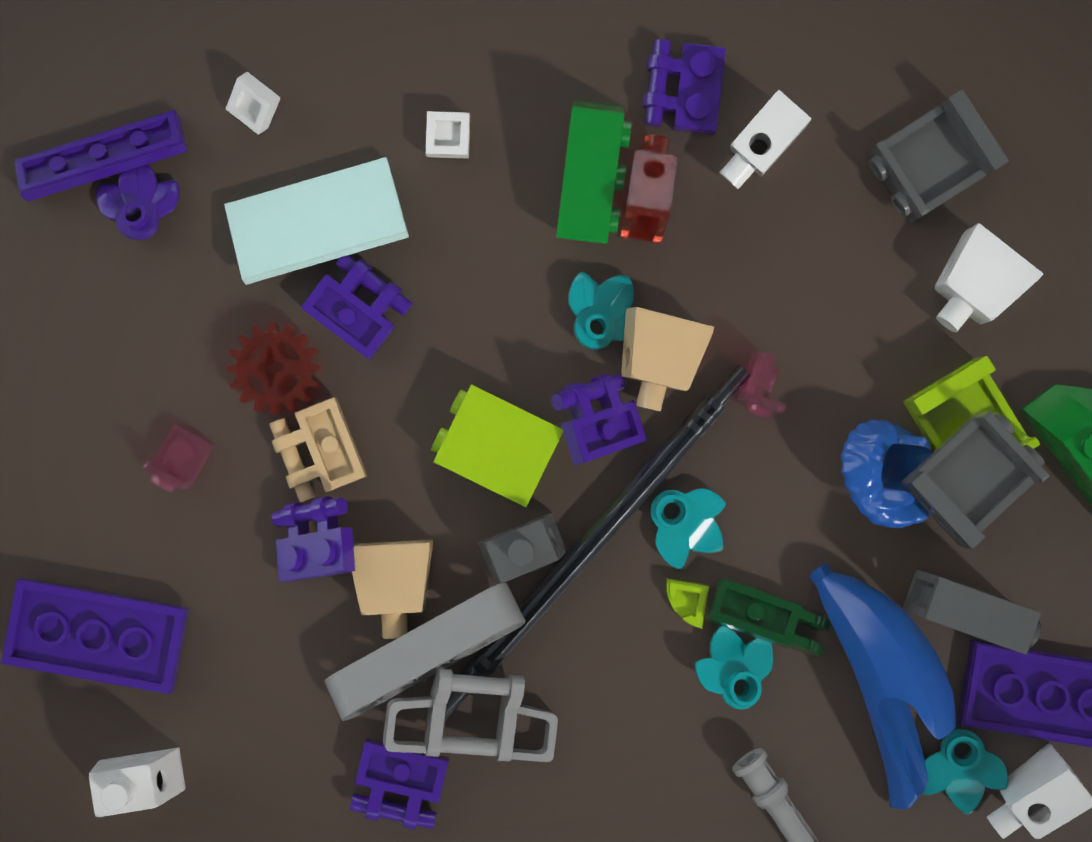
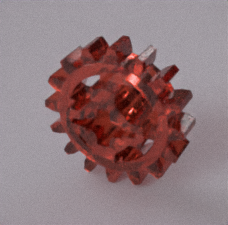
(274, 387)

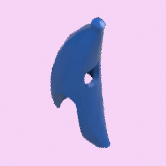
(893, 670)

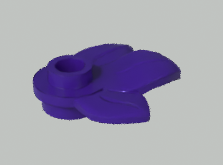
(135, 195)

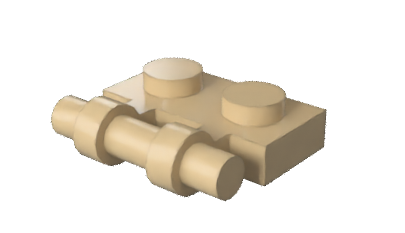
(329, 445)

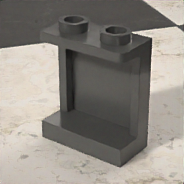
(936, 157)
(975, 477)

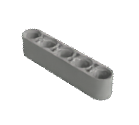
(424, 650)

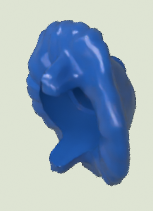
(875, 464)

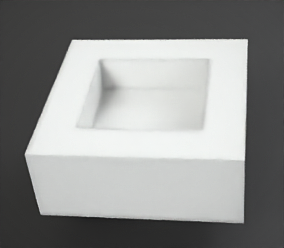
(252, 103)
(447, 134)

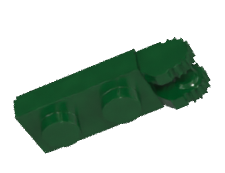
(764, 616)

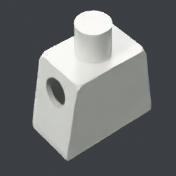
(777, 126)
(982, 279)
(131, 782)
(1041, 796)

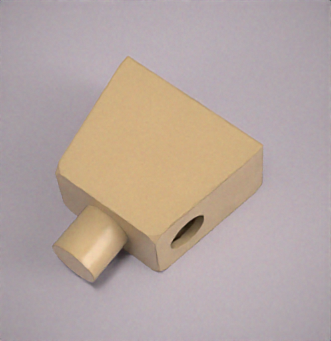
(661, 353)
(392, 581)

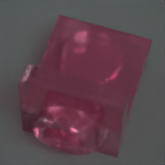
(761, 379)
(179, 459)

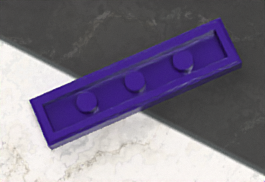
(100, 155)

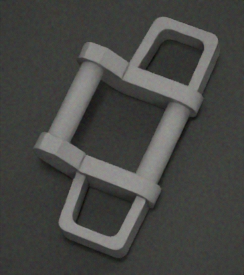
(502, 748)

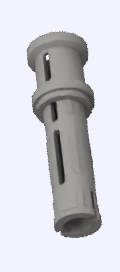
(771, 794)

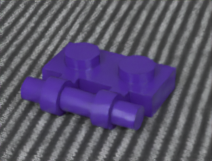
(698, 86)
(349, 316)
(600, 432)
(316, 553)
(403, 774)

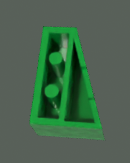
(592, 172)

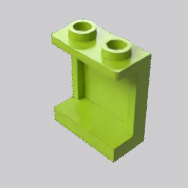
(956, 398)
(496, 444)

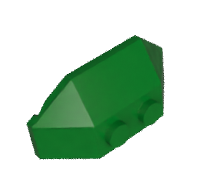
(1065, 425)

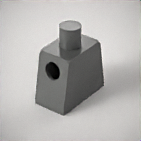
(523, 549)

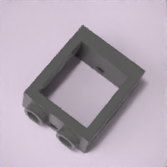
(973, 612)

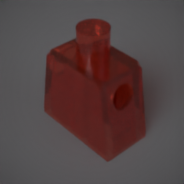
(649, 191)

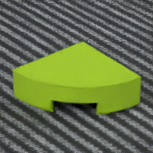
(688, 600)

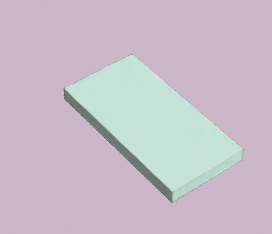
(316, 220)

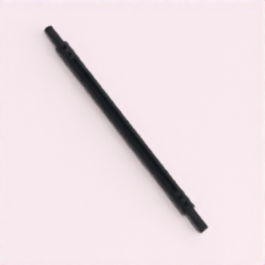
(604, 528)

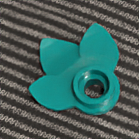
(601, 304)
(692, 526)
(735, 661)
(966, 775)

